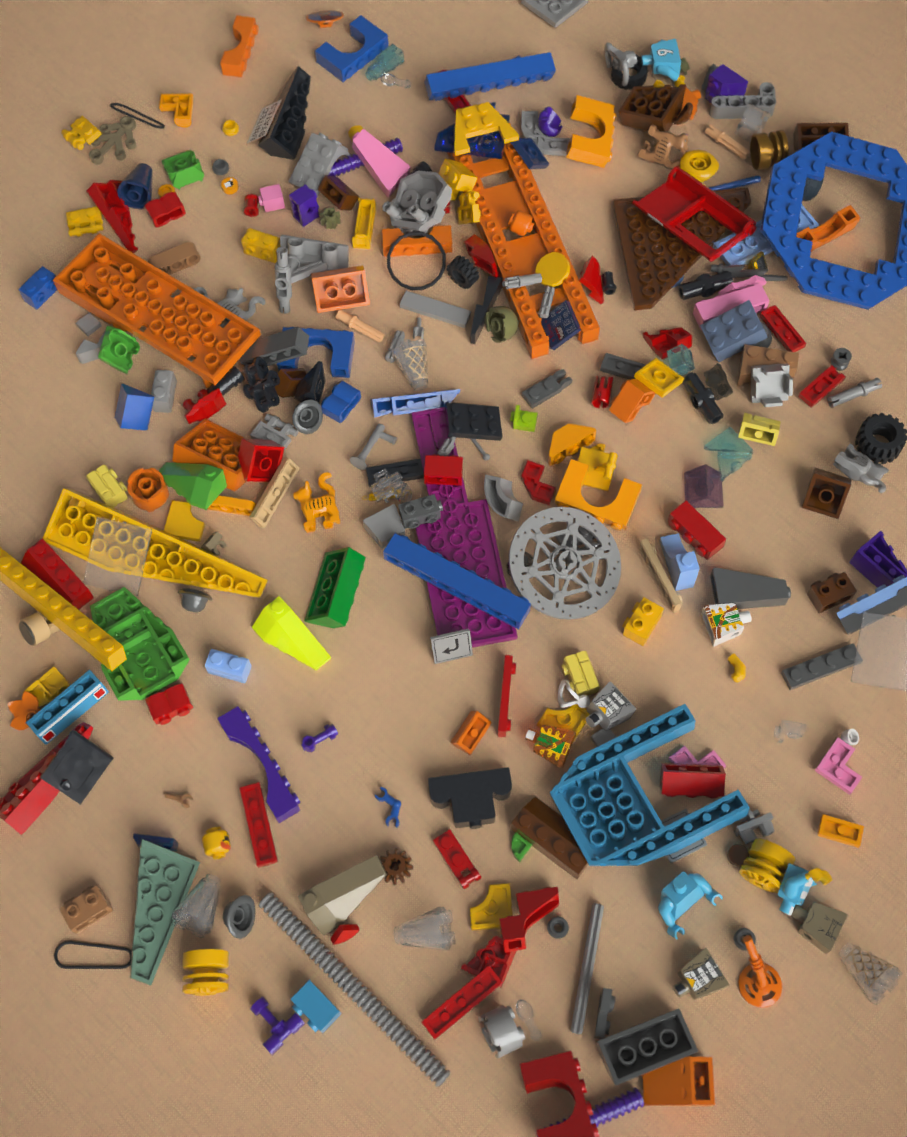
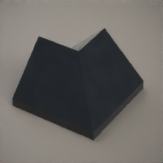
(312, 384)

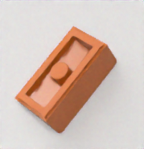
(471, 732)

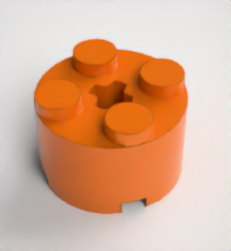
(147, 489)

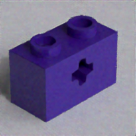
(304, 205)

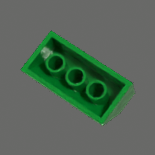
(335, 588)

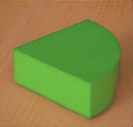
(520, 846)

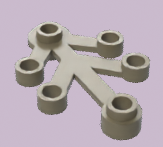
(126, 125)

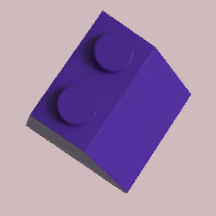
(725, 83)

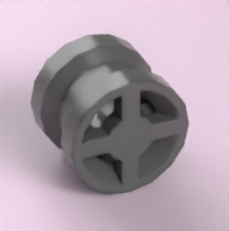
(841, 364)

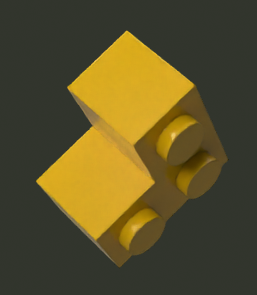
(457, 177)

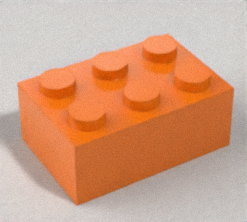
(340, 289)

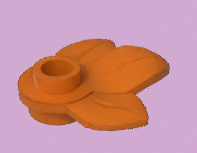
(23, 710)

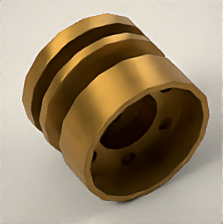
(768, 149)

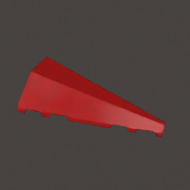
(114, 210)

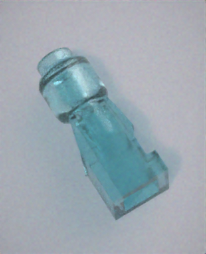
(386, 62)

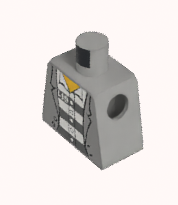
(609, 708)

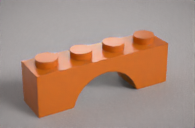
(235, 60)
(837, 225)
(417, 246)

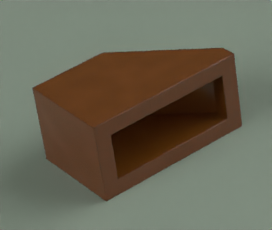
(289, 381)

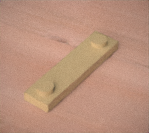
(274, 492)
(671, 596)

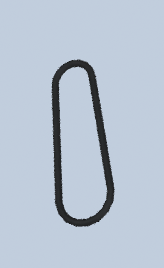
(118, 104)
(92, 945)

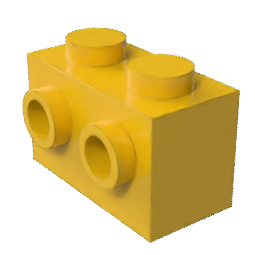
(260, 245)
(643, 621)

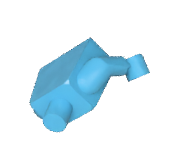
(680, 896)

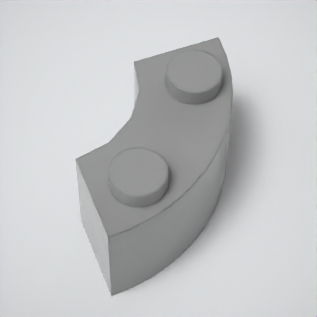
(501, 498)

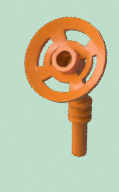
(759, 979)

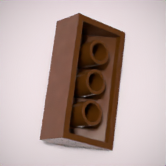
(550, 836)

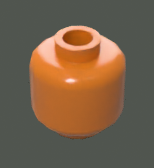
(520, 223)

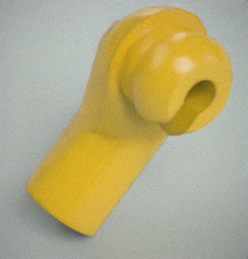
(739, 668)

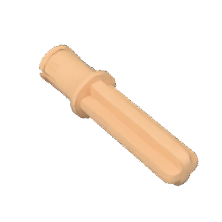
(726, 141)
(360, 326)

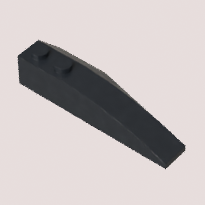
(288, 123)

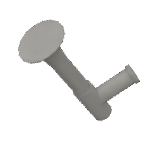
(359, 461)

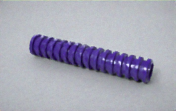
(354, 161)
(614, 1107)

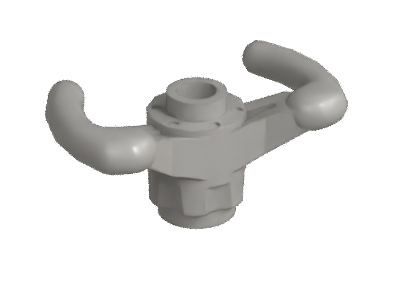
(621, 60)

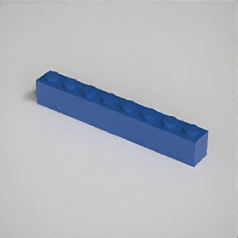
(489, 76)
(457, 580)

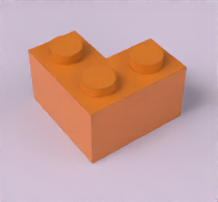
(630, 400)

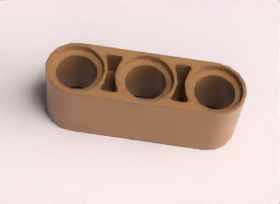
(176, 258)

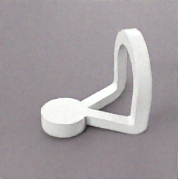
(583, 701)

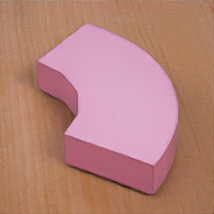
(744, 284)

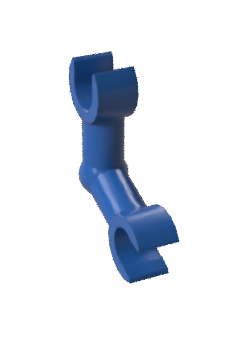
(396, 804)

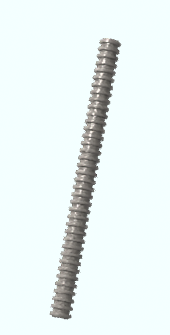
(355, 989)

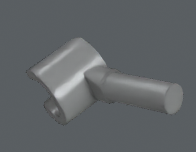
(418, 330)

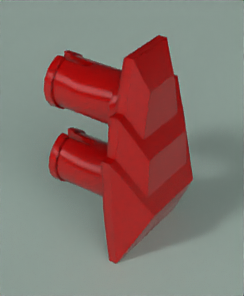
(206, 405)

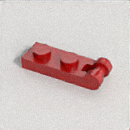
(821, 386)
(456, 858)

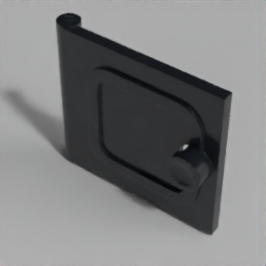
(79, 764)

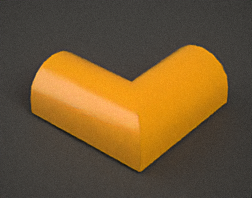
(180, 104)

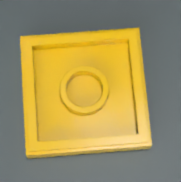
(658, 377)

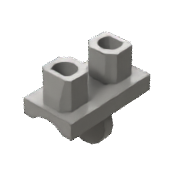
(763, 822)

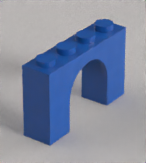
(346, 64)
(339, 342)

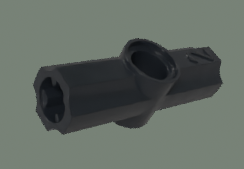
(705, 285)
(702, 398)

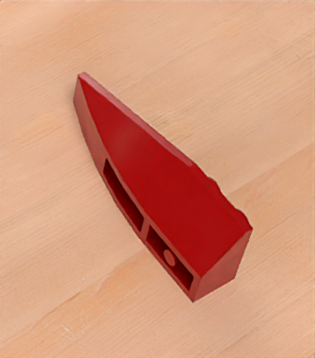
(31, 794)

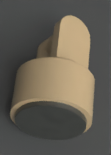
(35, 629)

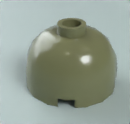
(502, 323)

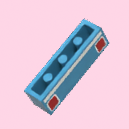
(67, 707)

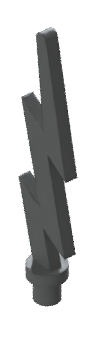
(737, 272)

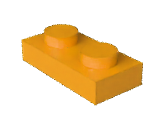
(840, 830)

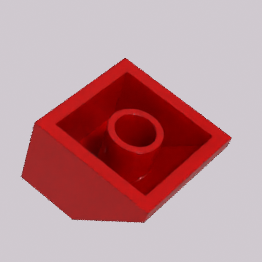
(259, 459)

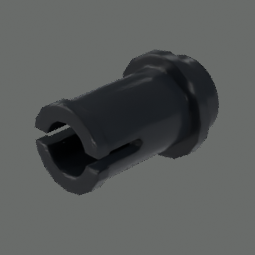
(609, 286)

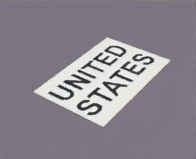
(264, 121)

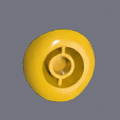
(699, 164)

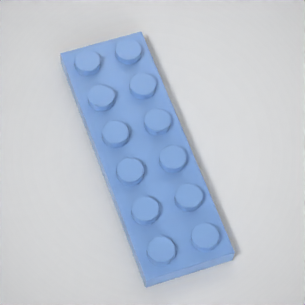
(755, 243)

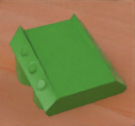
(183, 169)
(118, 349)

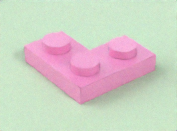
(834, 768)

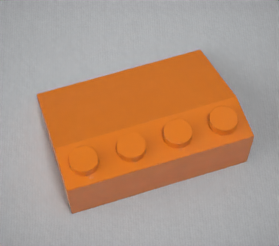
(212, 446)

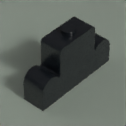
(471, 795)

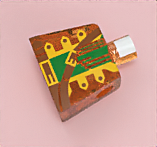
(552, 743)

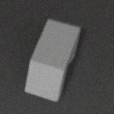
(89, 351)

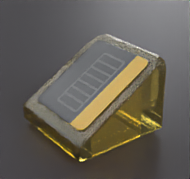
(758, 262)

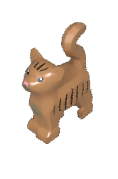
(661, 151)

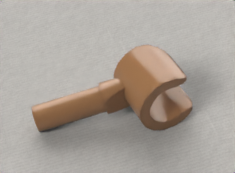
(179, 798)

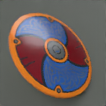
(325, 16)

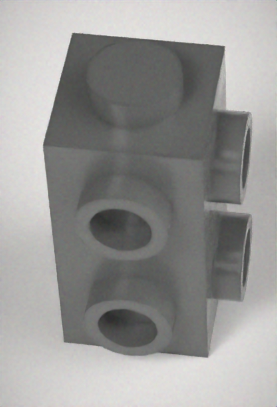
(420, 511)

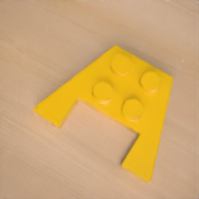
(478, 121)

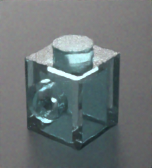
(680, 359)

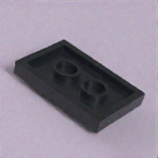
(473, 421)

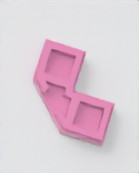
(684, 756)

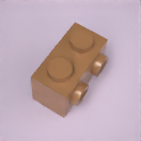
(85, 909)

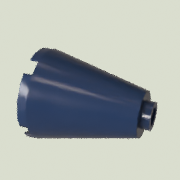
(137, 187)

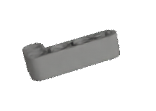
(734, 106)

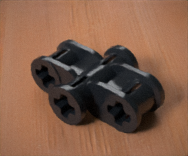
(261, 384)

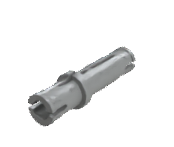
(861, 389)

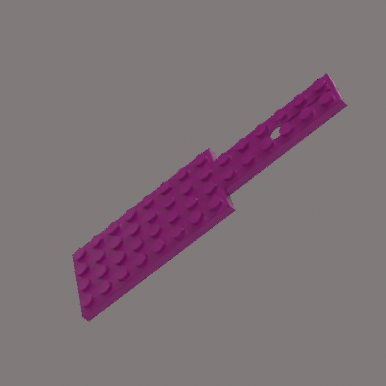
(460, 536)

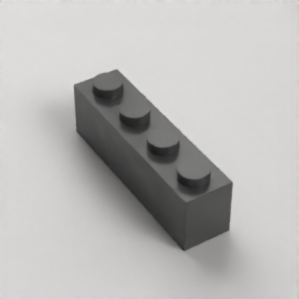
(278, 347)

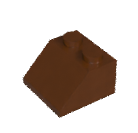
(826, 493)

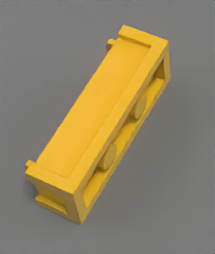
(364, 224)

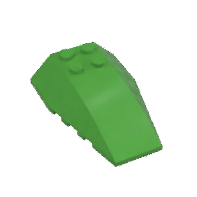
(149, 645)

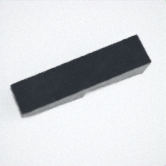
(493, 289)

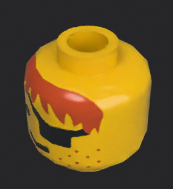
(216, 842)

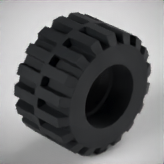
(884, 426)

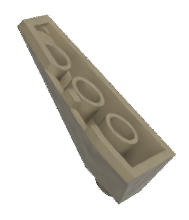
(336, 898)

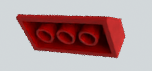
(54, 572)

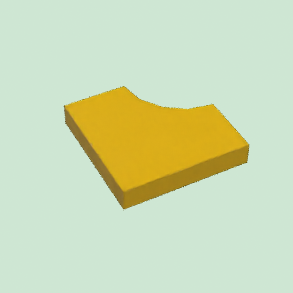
(182, 523)
(571, 718)
(495, 906)

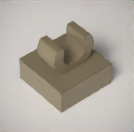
(212, 542)

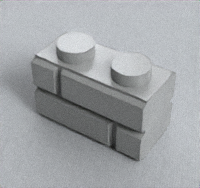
(163, 390)

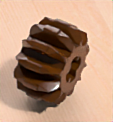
(404, 866)

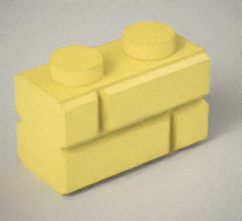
(759, 429)
(106, 486)
(580, 673)

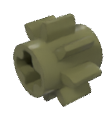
(330, 218)

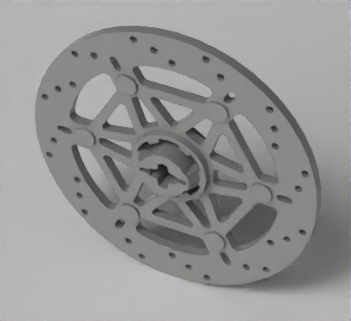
(558, 566)

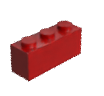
(696, 530)
(692, 780)

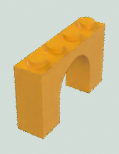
(601, 117)
(615, 514)

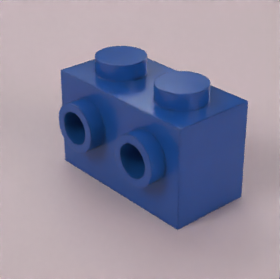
(38, 288)

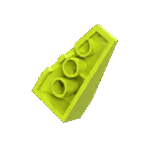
(285, 631)

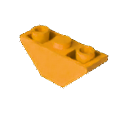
(569, 441)

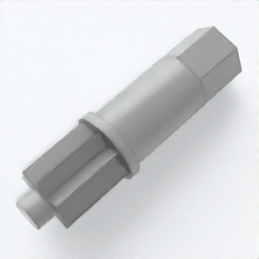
(524, 280)

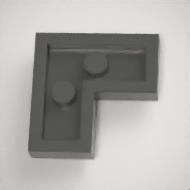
(606, 1005)

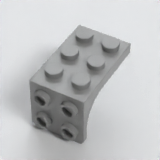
(317, 161)

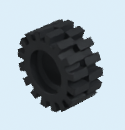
(462, 272)

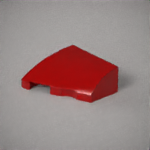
(592, 279)
(668, 340)
(491, 955)

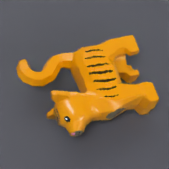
(320, 506)

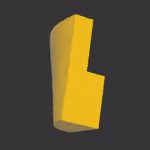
(48, 686)

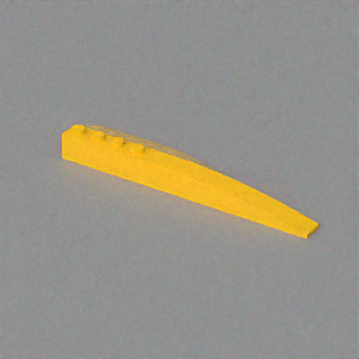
(167, 555)

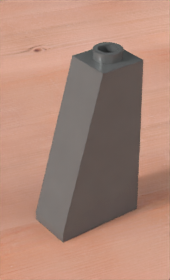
(748, 589)

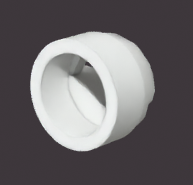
(850, 736)

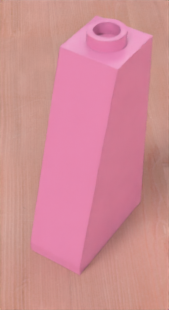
(380, 161)

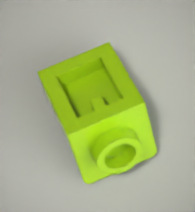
(523, 419)

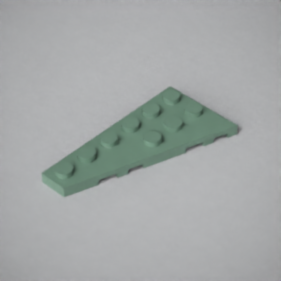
(161, 887)

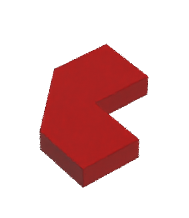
(537, 490)

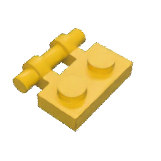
(84, 129)
(468, 210)
(84, 221)

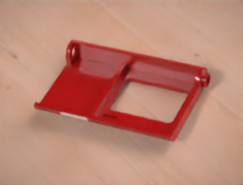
(685, 196)

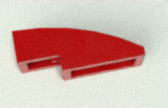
(481, 255)

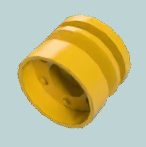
(766, 865)
(205, 972)

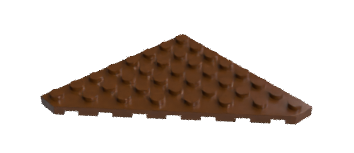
(656, 256)

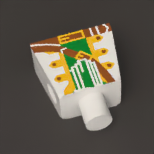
(724, 622)

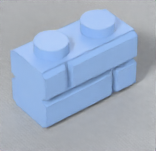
(228, 666)

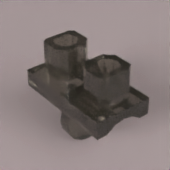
(718, 382)

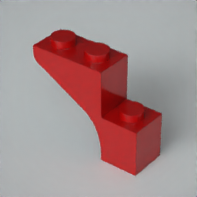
(531, 908)

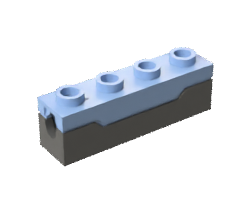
(883, 602)

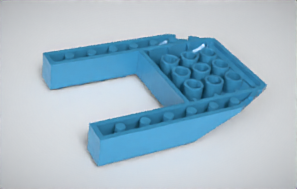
(611, 811)

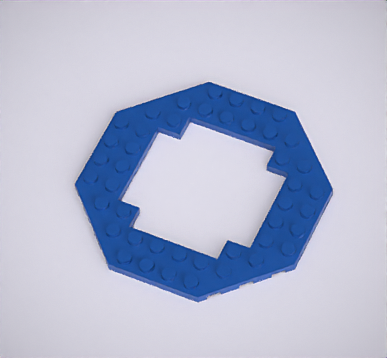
(783, 213)

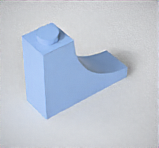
(681, 565)

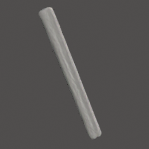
(587, 969)

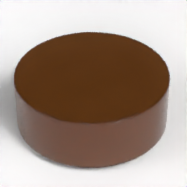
(737, 854)

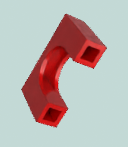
(561, 1072)

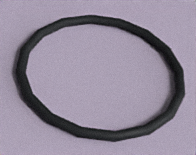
(443, 260)

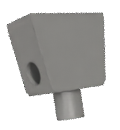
(384, 525)

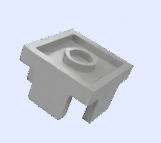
(771, 384)

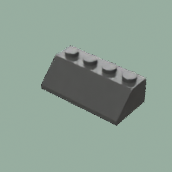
(646, 1047)

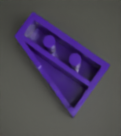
(878, 562)

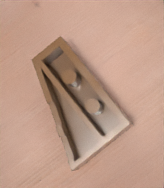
(758, 356)

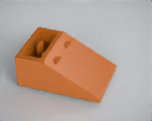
(681, 1083)

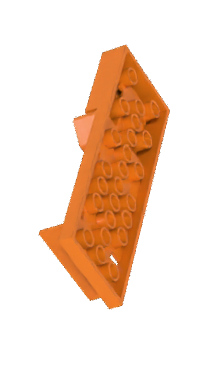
(137, 294)

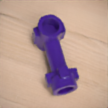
(309, 742)

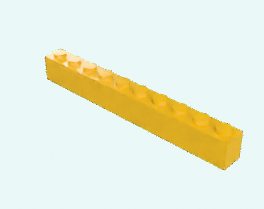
(61, 612)

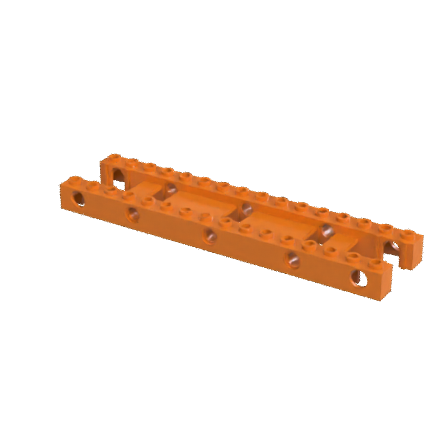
(523, 254)

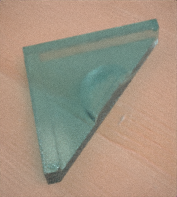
(728, 442)
(731, 461)

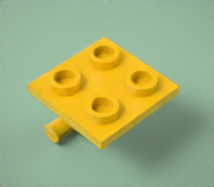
(600, 467)

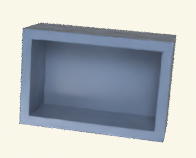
(733, 330)

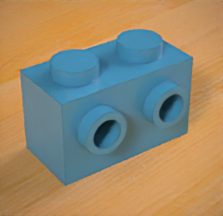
(315, 1006)

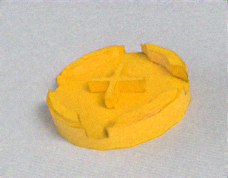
(553, 269)

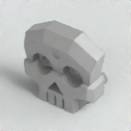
(419, 202)

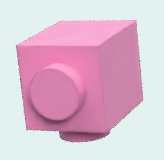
(271, 198)

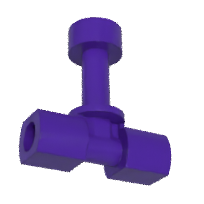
(280, 1029)

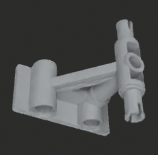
(301, 257)

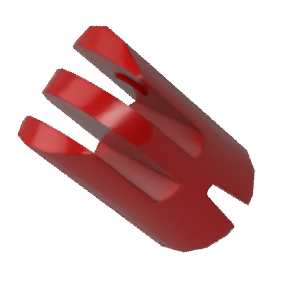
(602, 392)

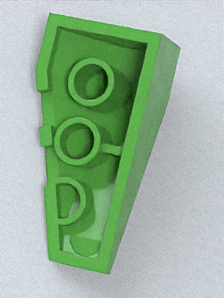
(195, 482)

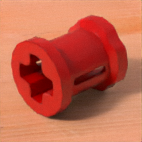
(251, 205)

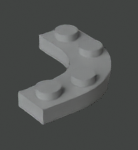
(546, 144)

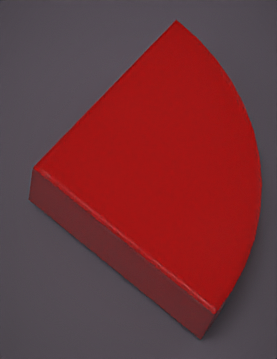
(344, 933)

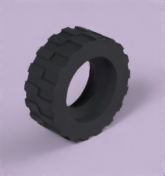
(635, 80)

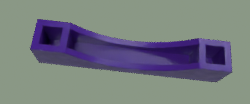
(279, 798)

